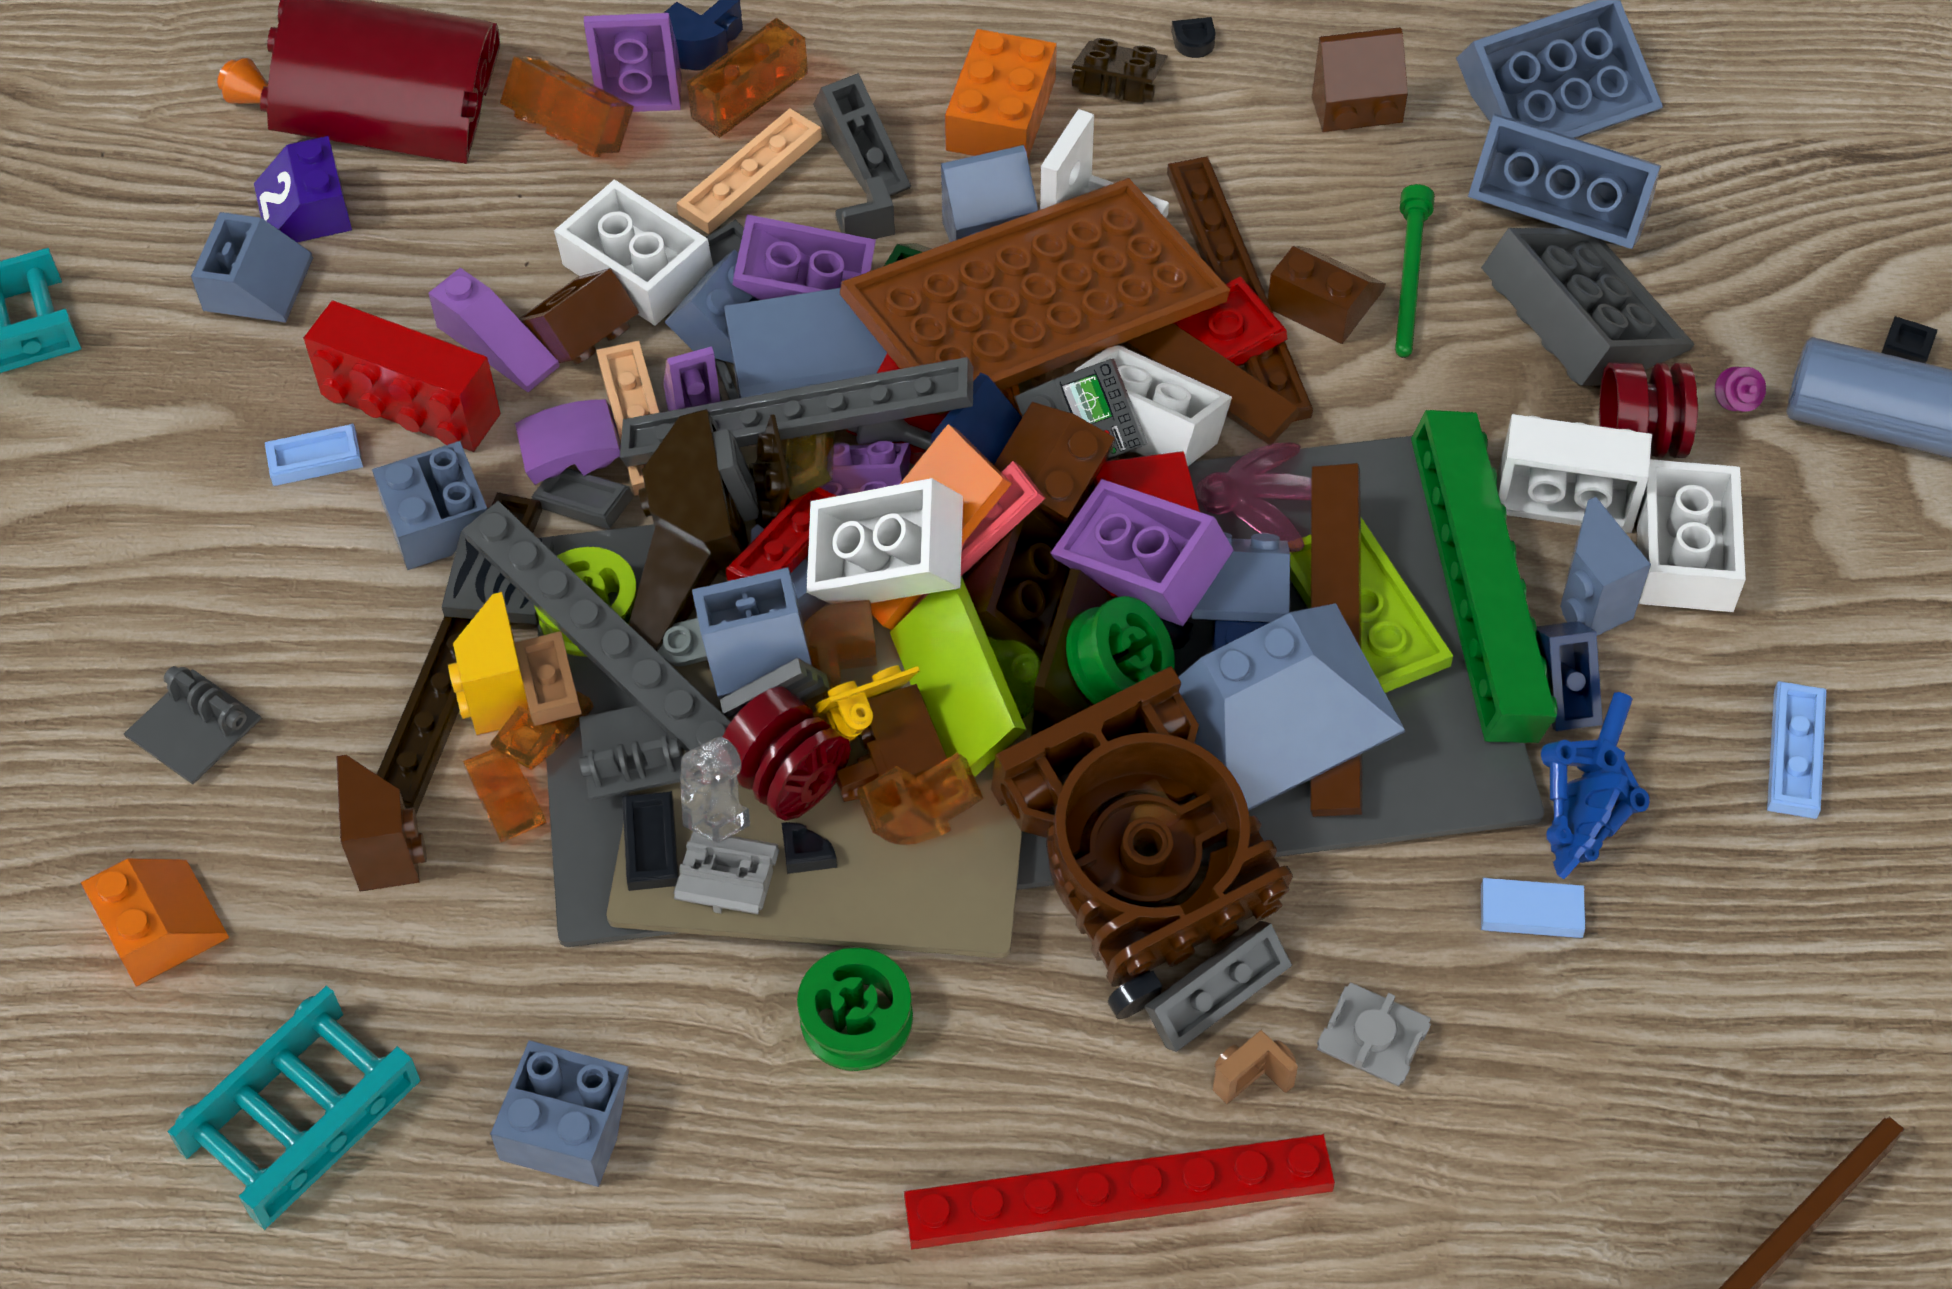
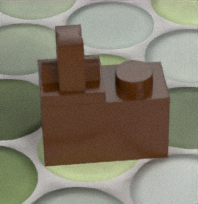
(897, 736)

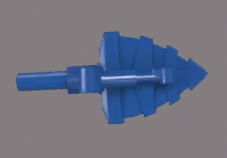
(1585, 804)

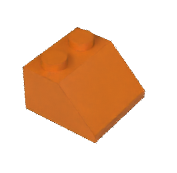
(154, 914)

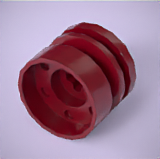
(1658, 407)
(786, 752)

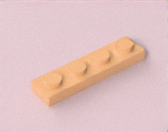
(749, 171)
(627, 391)

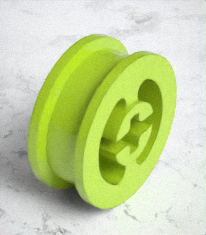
(603, 573)

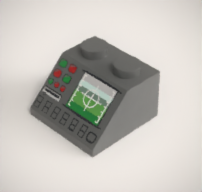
(1095, 396)

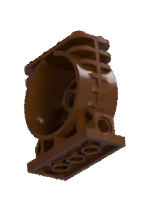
(1112, 888)

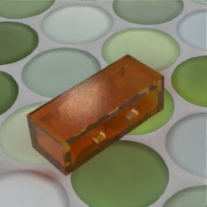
(747, 77)
(566, 105)

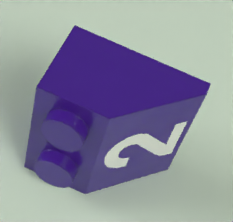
(303, 192)

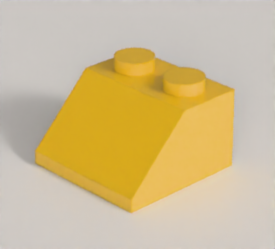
(487, 669)

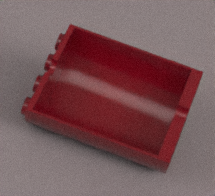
(379, 75)

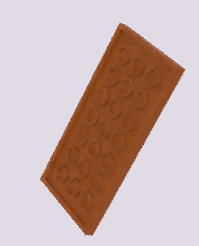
(1038, 288)

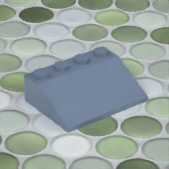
(1563, 71)
(798, 342)

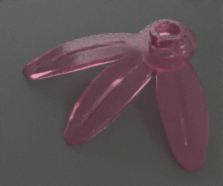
(1245, 485)

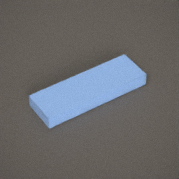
(1797, 750)

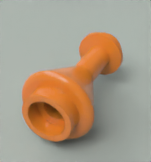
(241, 82)

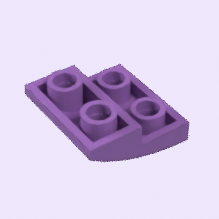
(568, 435)
(868, 467)

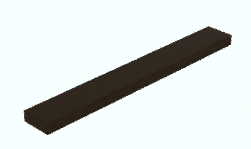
(433, 704)

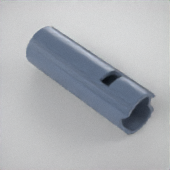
(1873, 396)

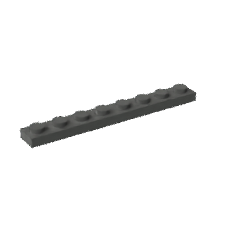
(817, 407)
(595, 628)

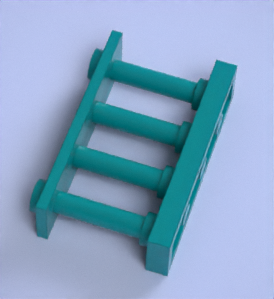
(38, 337)
(307, 1152)

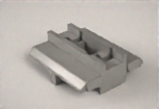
(726, 873)
(1374, 1033)

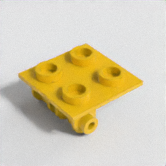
(848, 705)

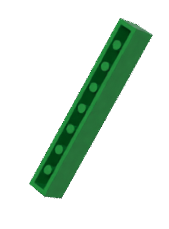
(1483, 578)

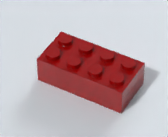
(402, 375)

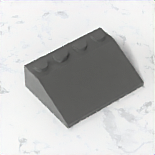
(1582, 302)

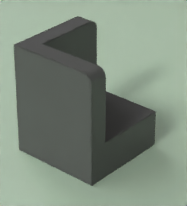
(872, 218)

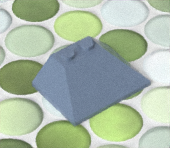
(1288, 702)

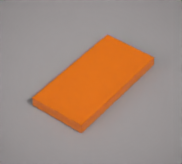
(966, 471)

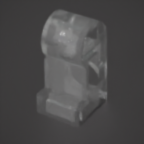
(711, 790)

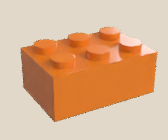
(1000, 94)

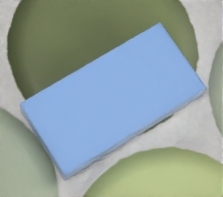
(313, 454)
(1532, 908)

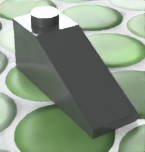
(859, 133)

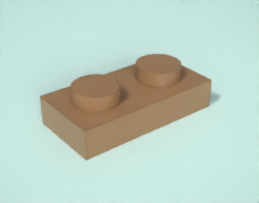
(547, 678)

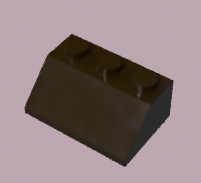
(1020, 583)
(1055, 688)

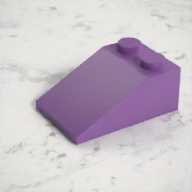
(636, 59)
(797, 259)
(1145, 549)

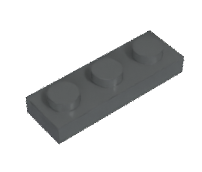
(1218, 986)

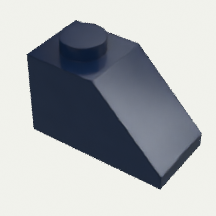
(1572, 673)

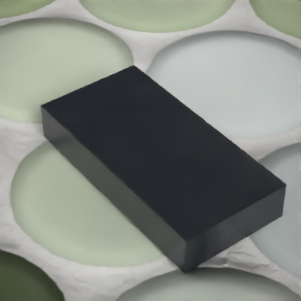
(650, 841)

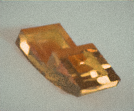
(532, 743)
(504, 794)

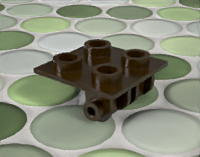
(1106, 58)
(770, 475)

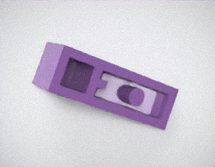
(486, 326)
(691, 380)

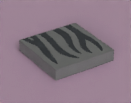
(476, 579)

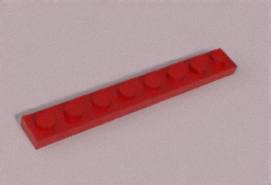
(1118, 1191)

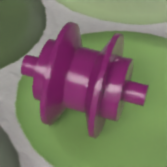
(1740, 389)

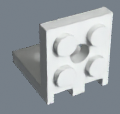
(1069, 166)

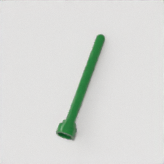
(1416, 207)

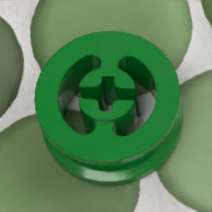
(1108, 631)
(872, 1032)

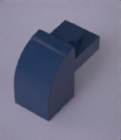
(705, 36)

